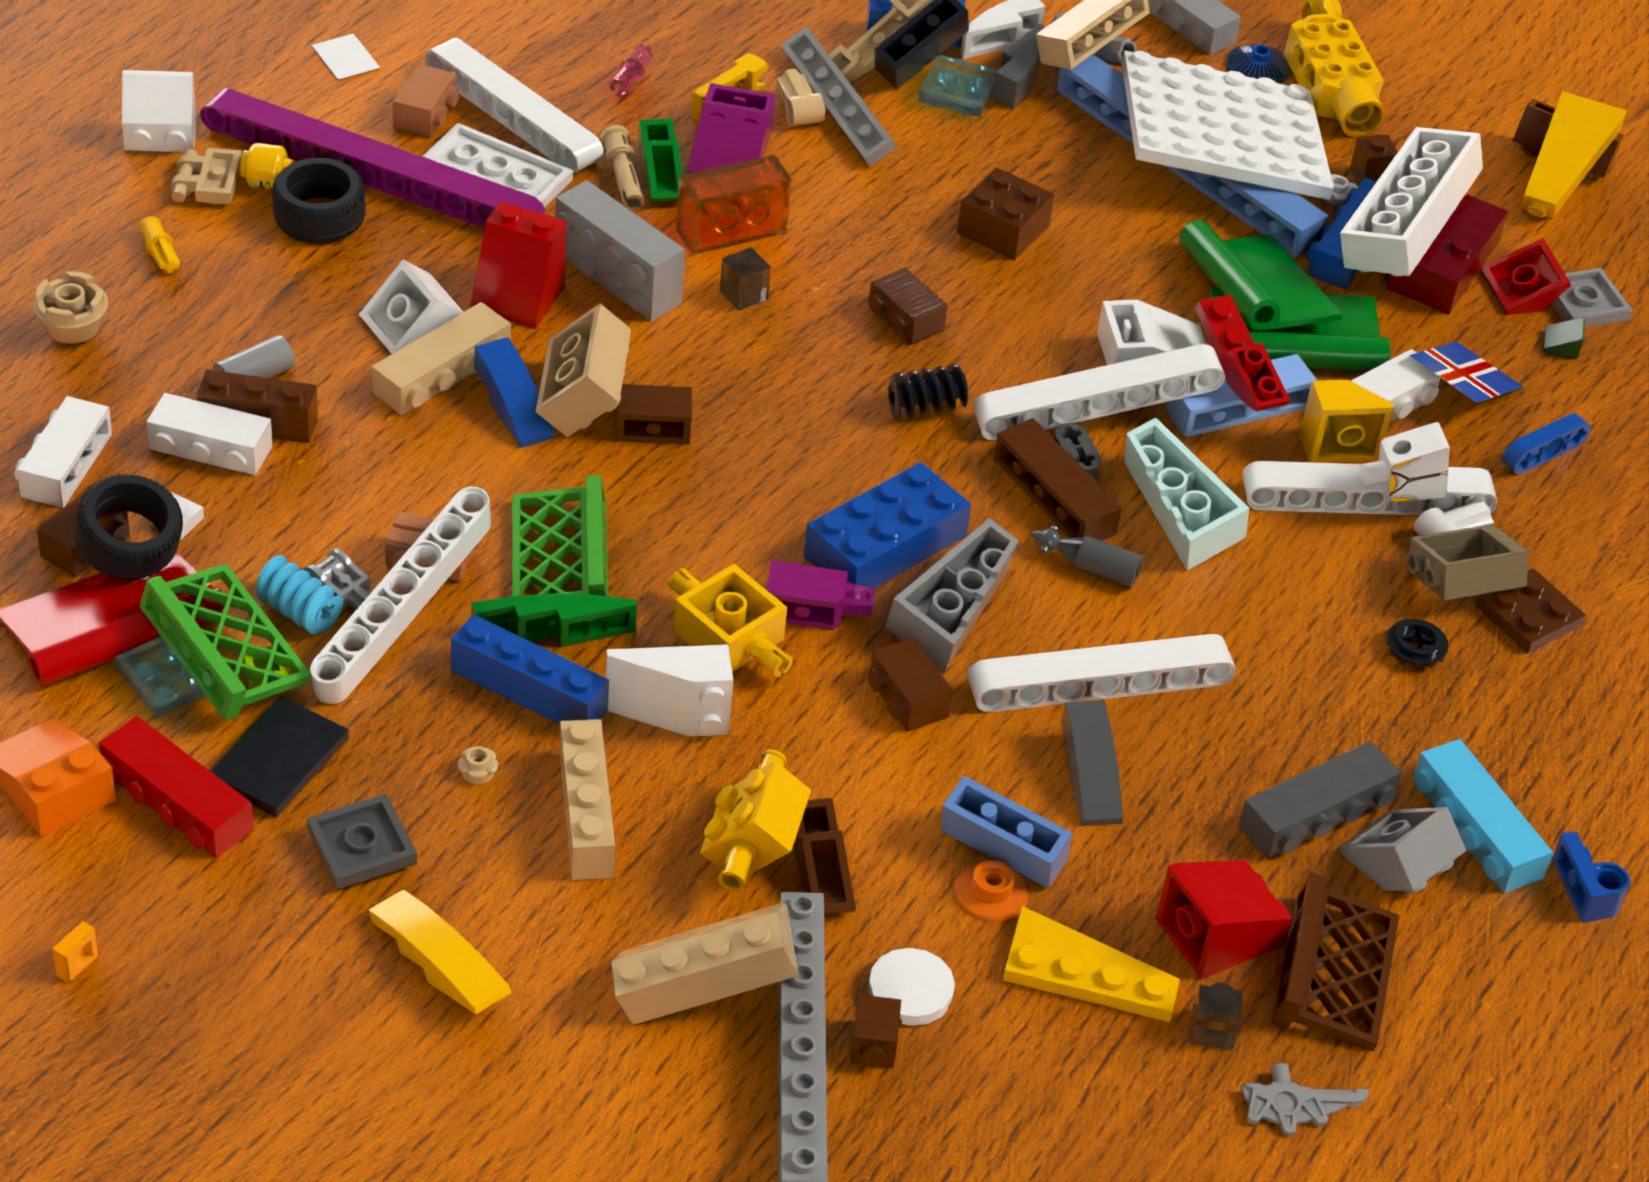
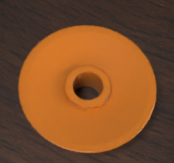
(991, 891)

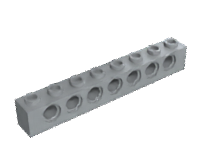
(803, 1047)

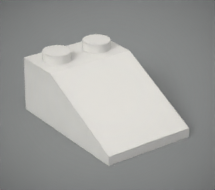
(673, 687)

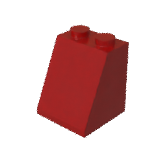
(521, 264)
(1220, 914)

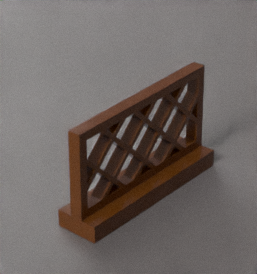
(1301, 961)

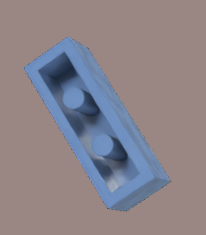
(1006, 831)

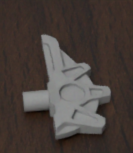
(1293, 1104)

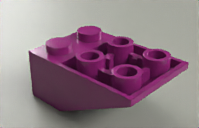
(732, 127)

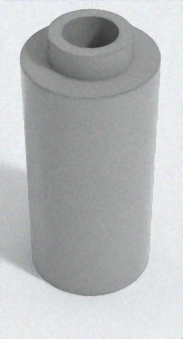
(263, 359)

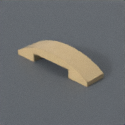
(860, 56)

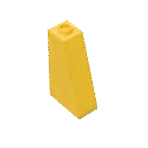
(1572, 145)

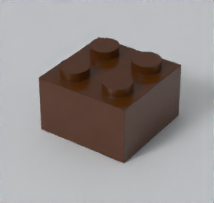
(1005, 213)

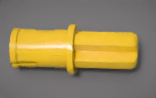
(159, 244)

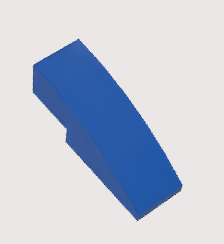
(511, 391)

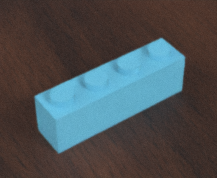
(1483, 815)

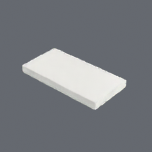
(500, 163)

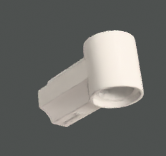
(1467, 516)

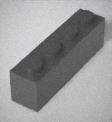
(1319, 800)

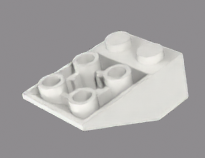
(1139, 330)

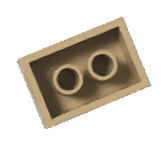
(583, 371)

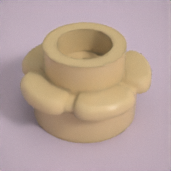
(478, 764)

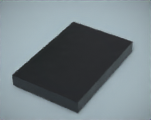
(280, 755)

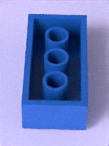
(889, 527)

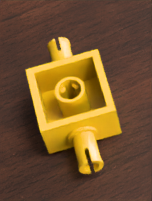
(732, 612)
(755, 821)

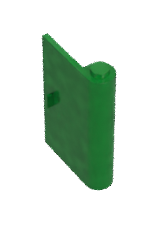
(1260, 277)
(1332, 345)

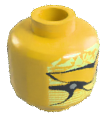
(263, 164)

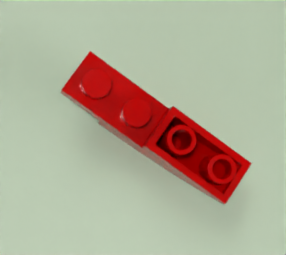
(1243, 362)

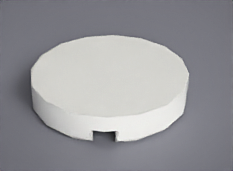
(918, 980)

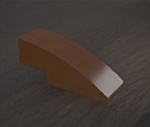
(823, 857)

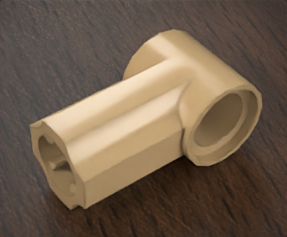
(801, 104)

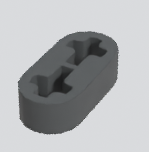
(1084, 450)

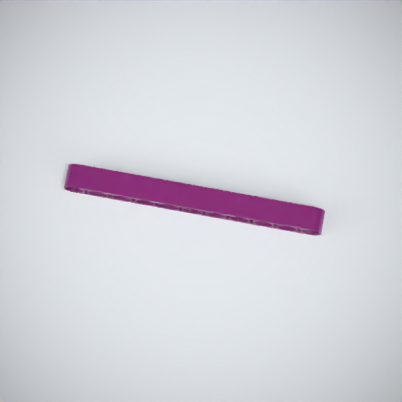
(377, 163)

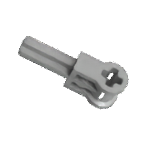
(343, 577)

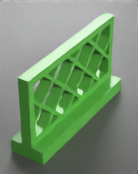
(591, 537)
(197, 647)

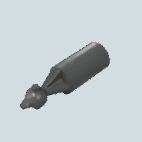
(1093, 556)

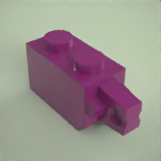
(817, 595)

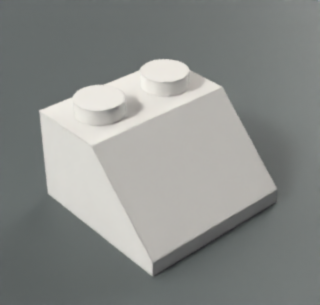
(158, 111)
(408, 307)

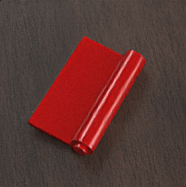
(89, 622)

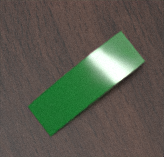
(660, 158)

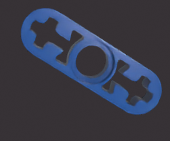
(1546, 443)

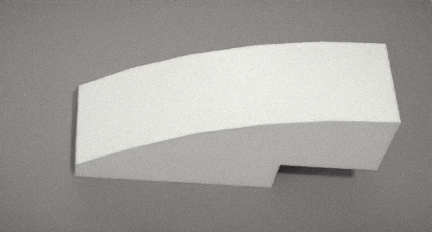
(1001, 27)

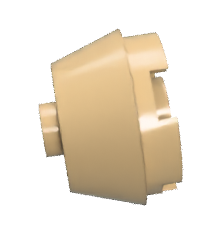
(71, 307)

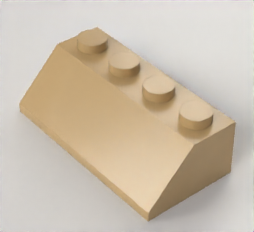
(705, 964)

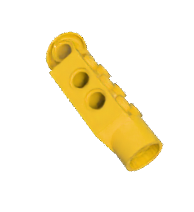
(1335, 68)

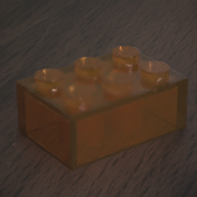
(733, 204)

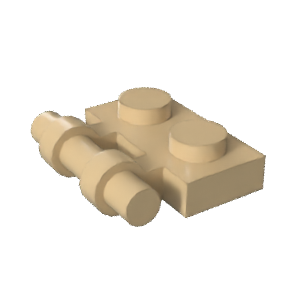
(217, 176)

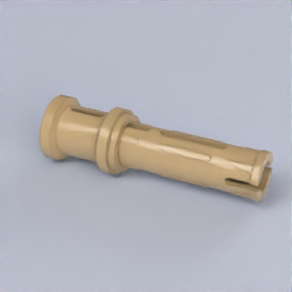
(620, 158)

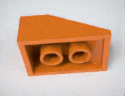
(54, 776)

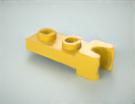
(743, 75)

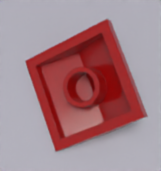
(1526, 279)

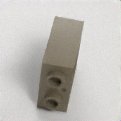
(1468, 562)

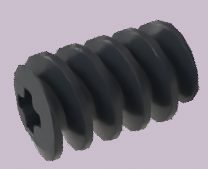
(925, 388)

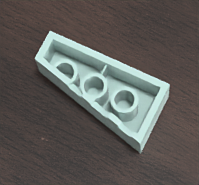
(1184, 494)

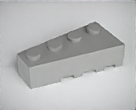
(953, 593)

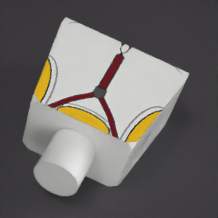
(1411, 465)

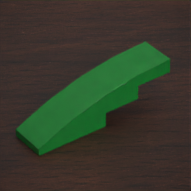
(566, 616)

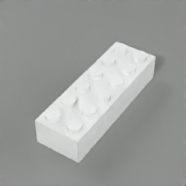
(1411, 201)

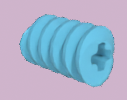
(298, 595)

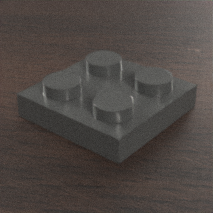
(361, 841)

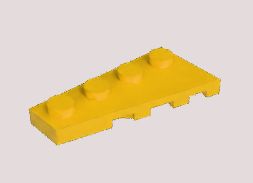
(1079, 967)

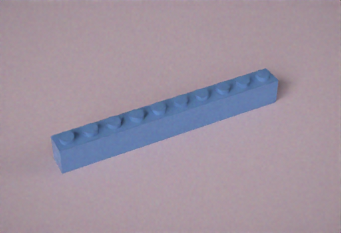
(1268, 210)

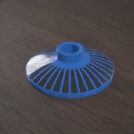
(1259, 62)

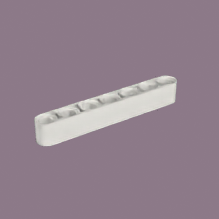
(517, 106)
(1101, 390)
(1341, 490)
(400, 610)
(1100, 672)

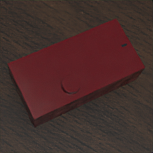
(1454, 255)

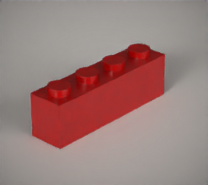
(177, 787)

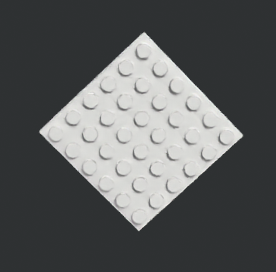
(1225, 124)

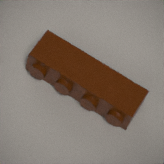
(1056, 482)

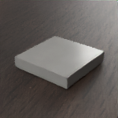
(1592, 298)

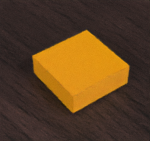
(75, 952)

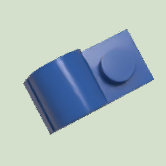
(1593, 888)

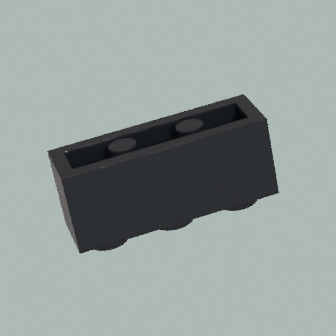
(921, 40)

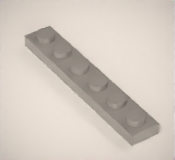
(839, 96)

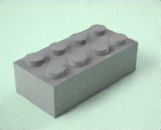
(621, 251)

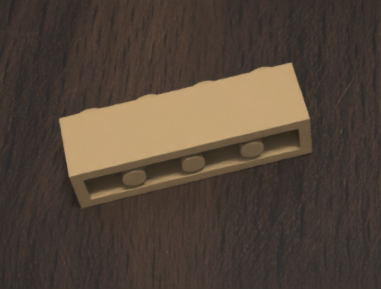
(1087, 30)
(436, 359)
(586, 800)

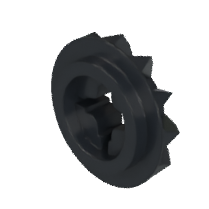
(1430, 639)

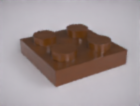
(1532, 613)

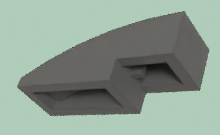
(1018, 70)
(1092, 762)

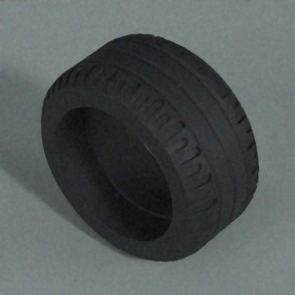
(318, 221)
(134, 495)

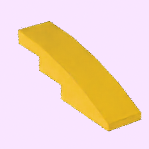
(441, 951)

